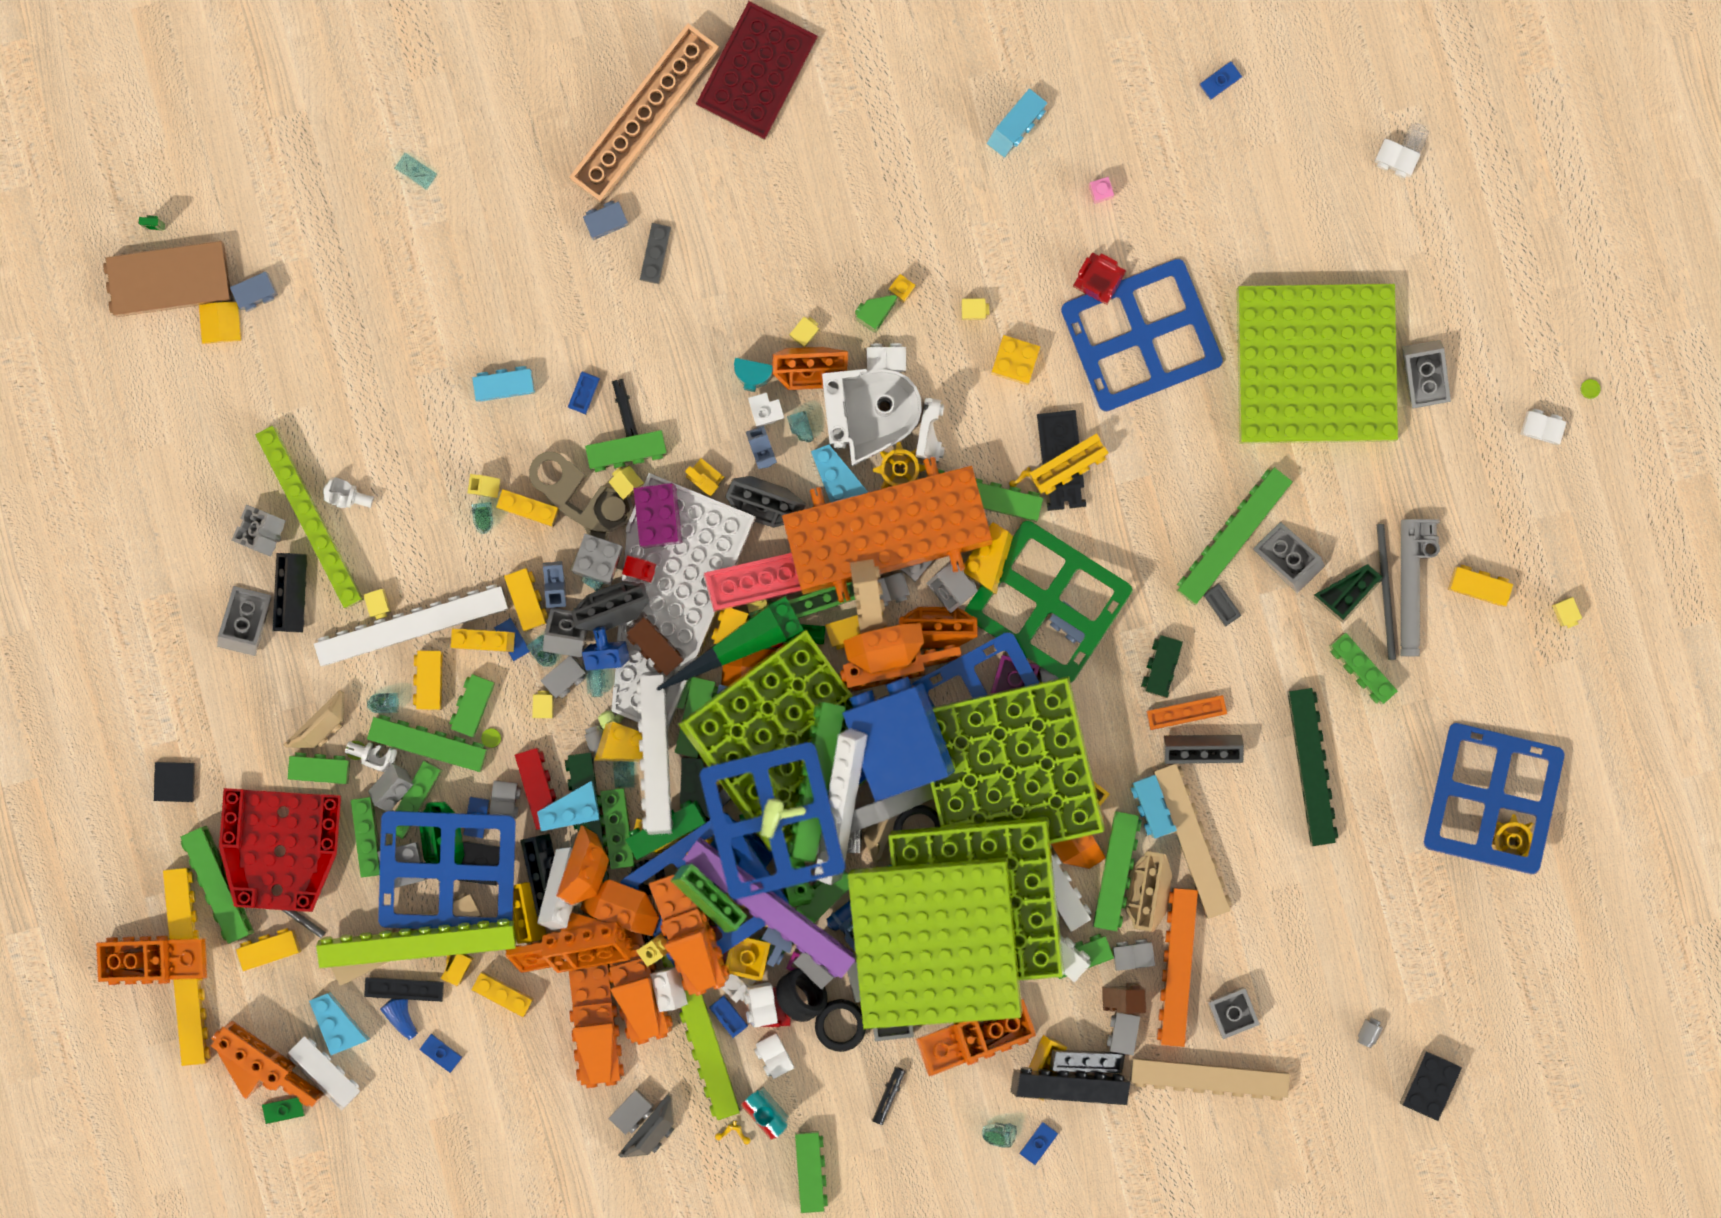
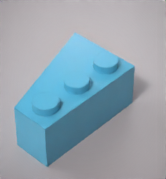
(1017, 122)
(835, 475)
(1153, 807)
(572, 809)
(336, 1024)

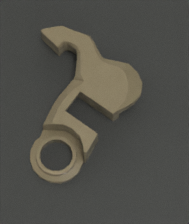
(602, 514)

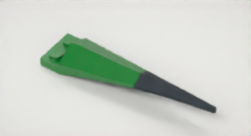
(765, 629)

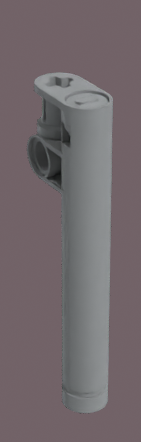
(1414, 538)

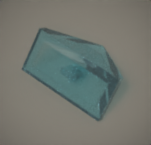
(415, 171)
(623, 774)

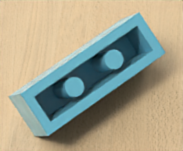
(503, 384)

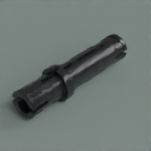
(624, 407)
(898, 1074)

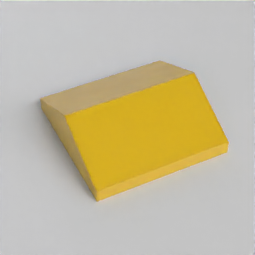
(219, 322)
(748, 959)

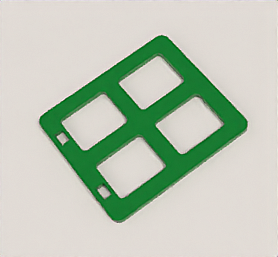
(1049, 601)

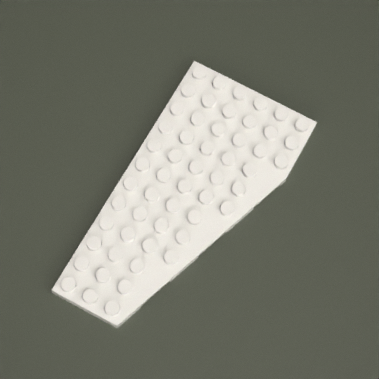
(678, 592)

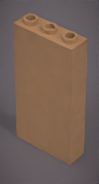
(167, 279)

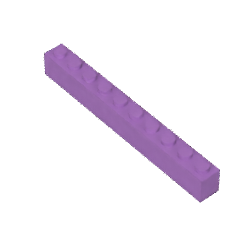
(776, 913)

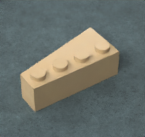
(867, 597)

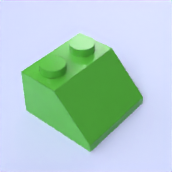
(875, 311)

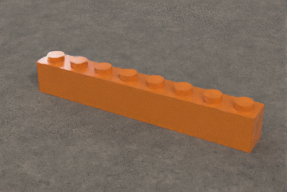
(1178, 967)

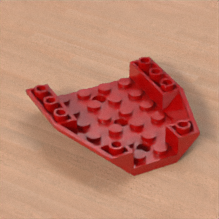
(253, 832)

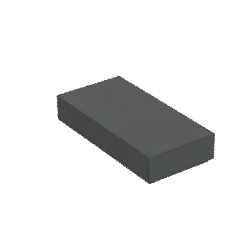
(1222, 605)

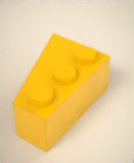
(987, 562)
(619, 744)

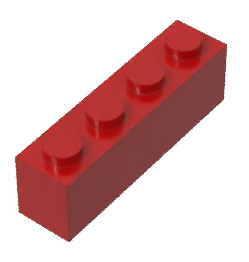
(535, 781)

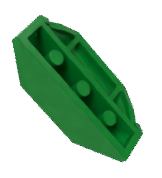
(432, 836)

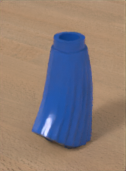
(397, 1013)

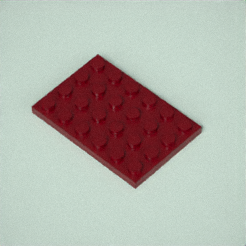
(756, 70)

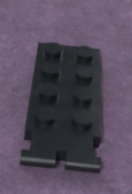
(1057, 435)

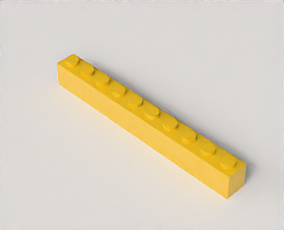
(187, 991)

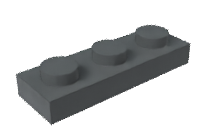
(655, 253)

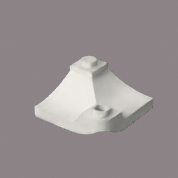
(927, 443)

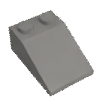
(1426, 373)
(1289, 557)
(243, 621)

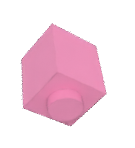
(1101, 190)

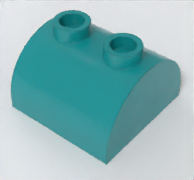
(752, 373)

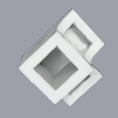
(765, 411)
(737, 986)

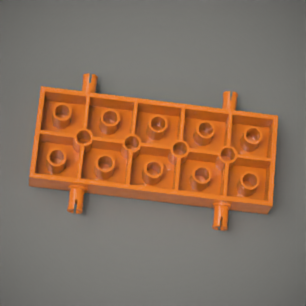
(890, 525)

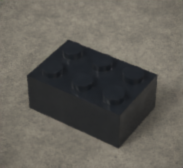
(1430, 1085)

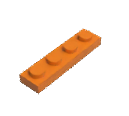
(1186, 712)

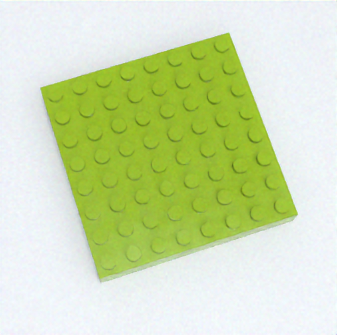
(1317, 363)
(765, 713)
(1018, 760)
(1030, 875)
(935, 943)

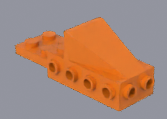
(865, 680)
(689, 939)
(582, 944)
(150, 960)
(637, 996)
(595, 1027)
(972, 1040)
(255, 1062)

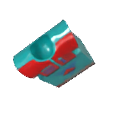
(766, 1113)

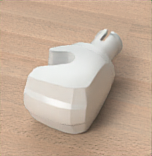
(344, 494)
(370, 755)

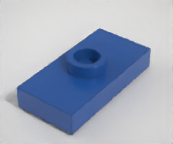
(1220, 80)
(583, 393)
(519, 644)
(476, 806)
(728, 1016)
(440, 1053)
(1038, 1143)

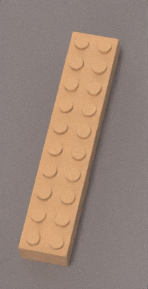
(644, 113)

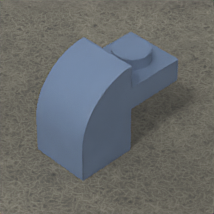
(761, 447)
(554, 584)
(780, 944)

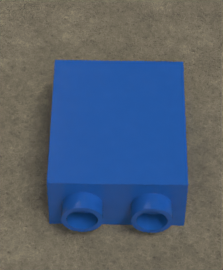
(902, 739)

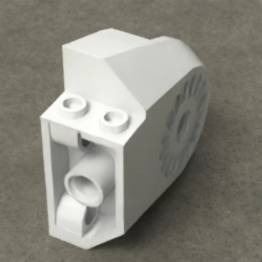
(855, 415)

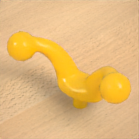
(1013, 483)
(746, 1140)

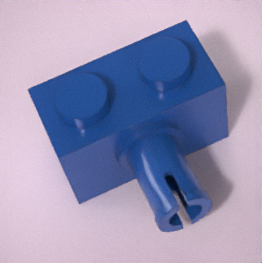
(604, 653)

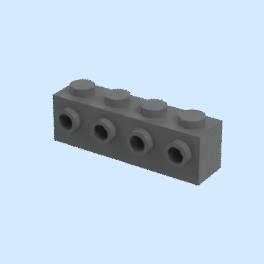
(1203, 749)

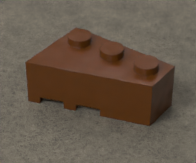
(653, 644)
(1124, 999)

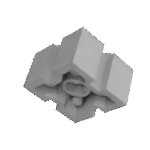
(259, 530)

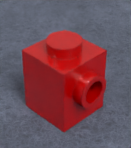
(639, 569)

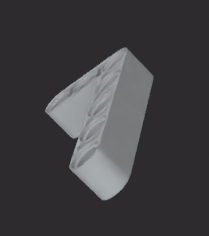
(890, 807)

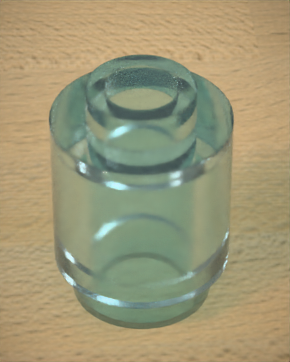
(596, 683)

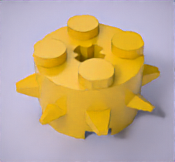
(898, 457)
(1515, 830)

